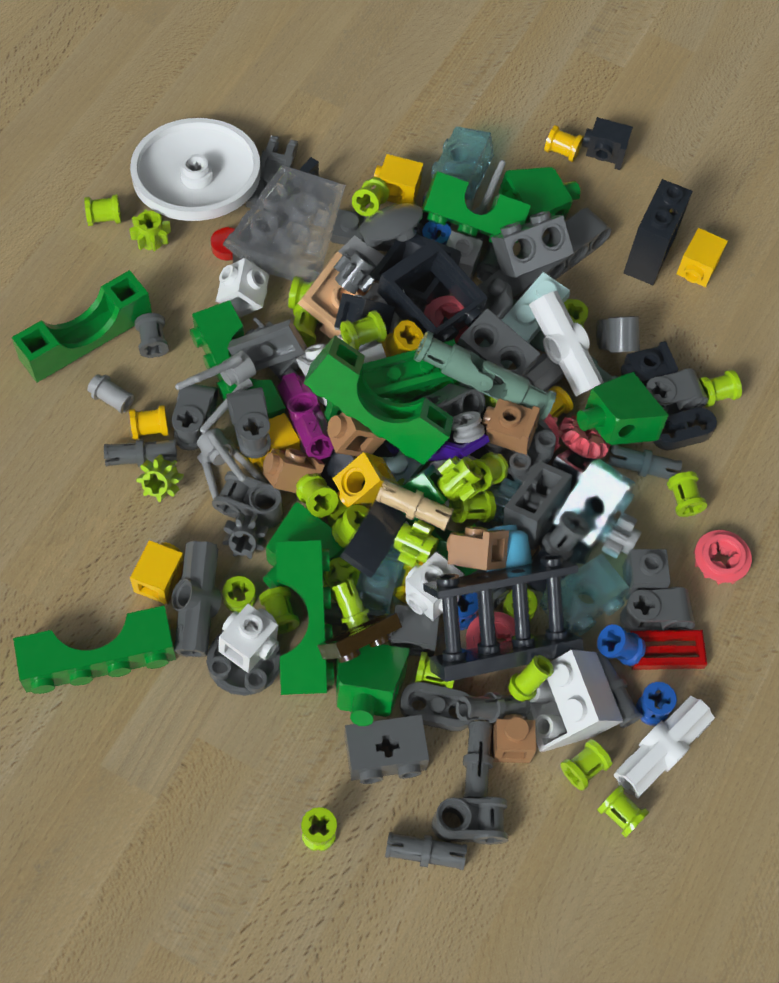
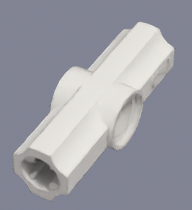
(566, 343)
(664, 746)

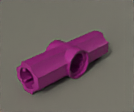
(305, 415)

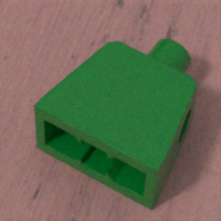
(540, 189)
(623, 412)
(299, 526)
(371, 682)

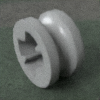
(467, 427)

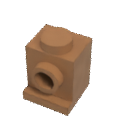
(511, 425)
(350, 435)
(286, 468)
(478, 548)
(513, 739)

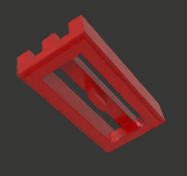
(672, 662)

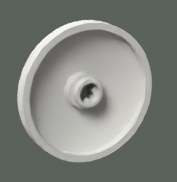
(195, 169)

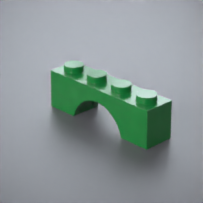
(213, 332)
(51, 347)
(412, 427)
(302, 568)
(49, 663)

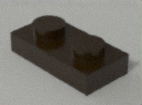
(373, 632)

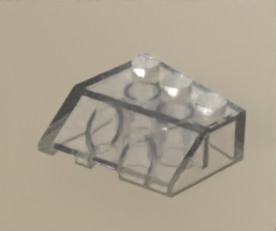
(289, 225)

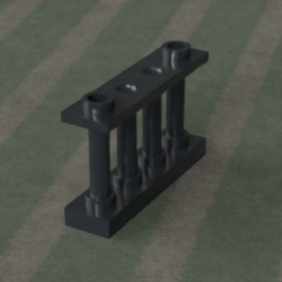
(490, 654)

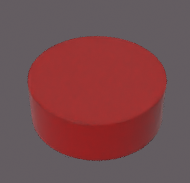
(217, 241)

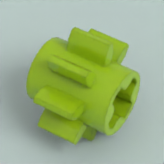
(150, 230)
(166, 472)
(459, 478)
(415, 543)

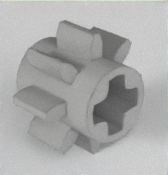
(622, 537)

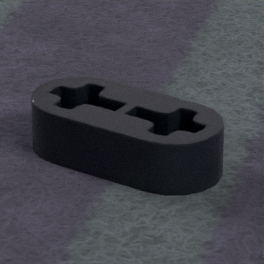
(685, 432)

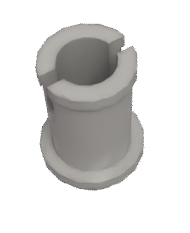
(107, 391)

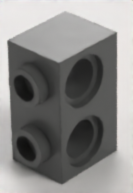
(533, 250)
(503, 342)

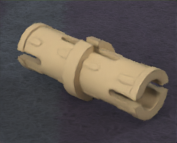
(414, 504)

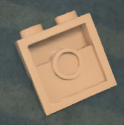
(324, 297)

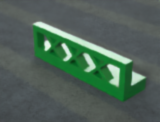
(400, 379)

